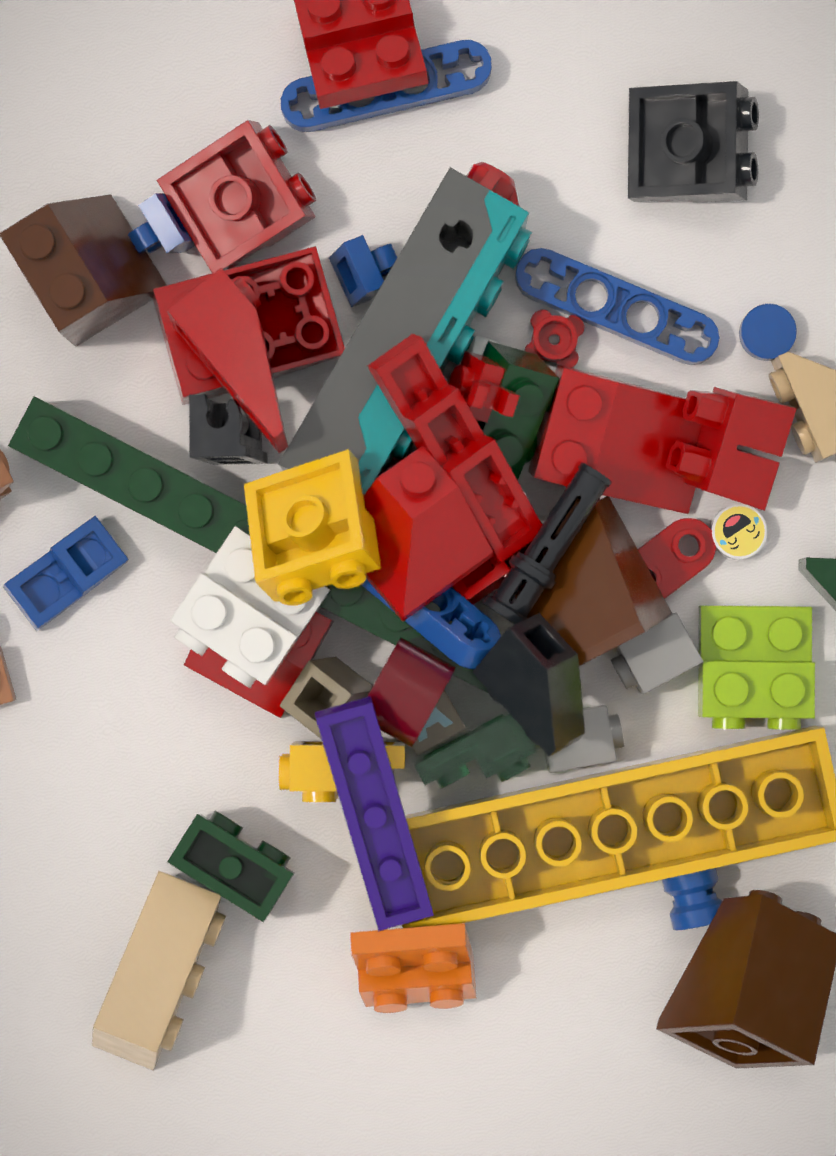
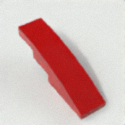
(444, 424)

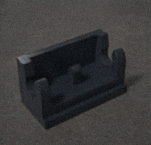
(218, 435)

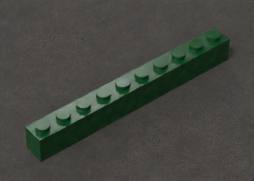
(183, 507)

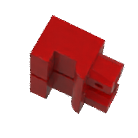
(726, 422)

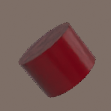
(408, 690)

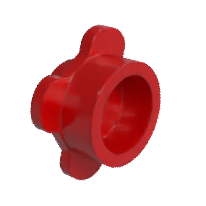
(566, 328)

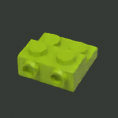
(756, 665)

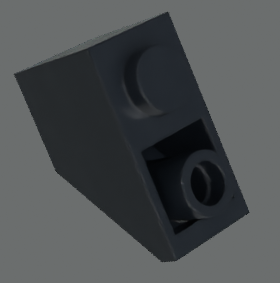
(537, 683)

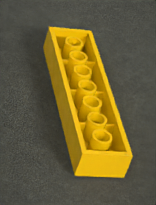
(626, 826)

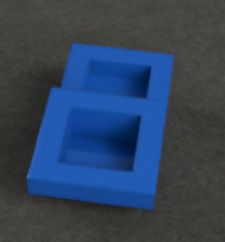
(65, 573)

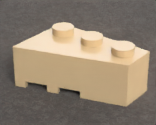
(158, 971)

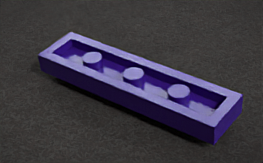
(374, 813)

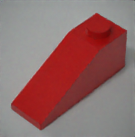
(227, 336)

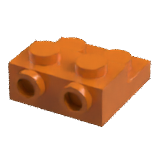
(414, 967)

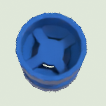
(693, 899)

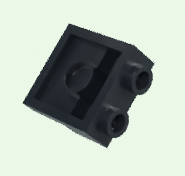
(691, 142)

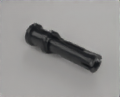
(586, 485)

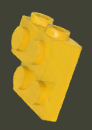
(310, 529)
(309, 770)

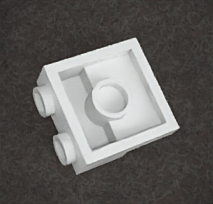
(238, 617)

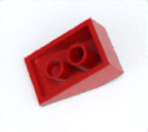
(618, 432)

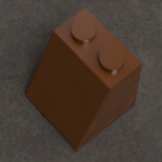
(82, 264)
(600, 587)
(755, 985)

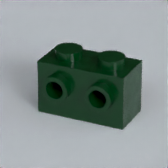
(536, 385)
(231, 866)

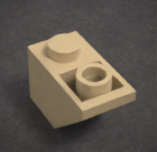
(813, 392)

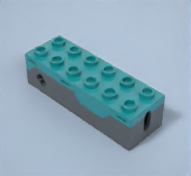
(423, 295)

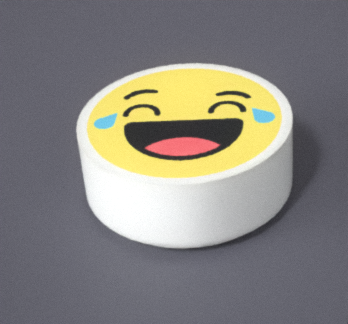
(739, 531)

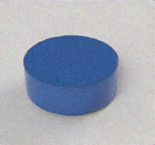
(767, 332)

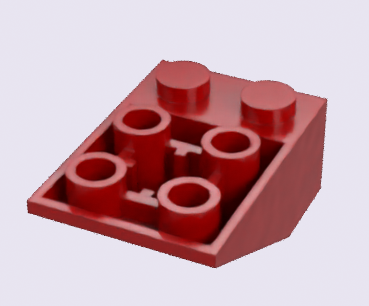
(293, 313)

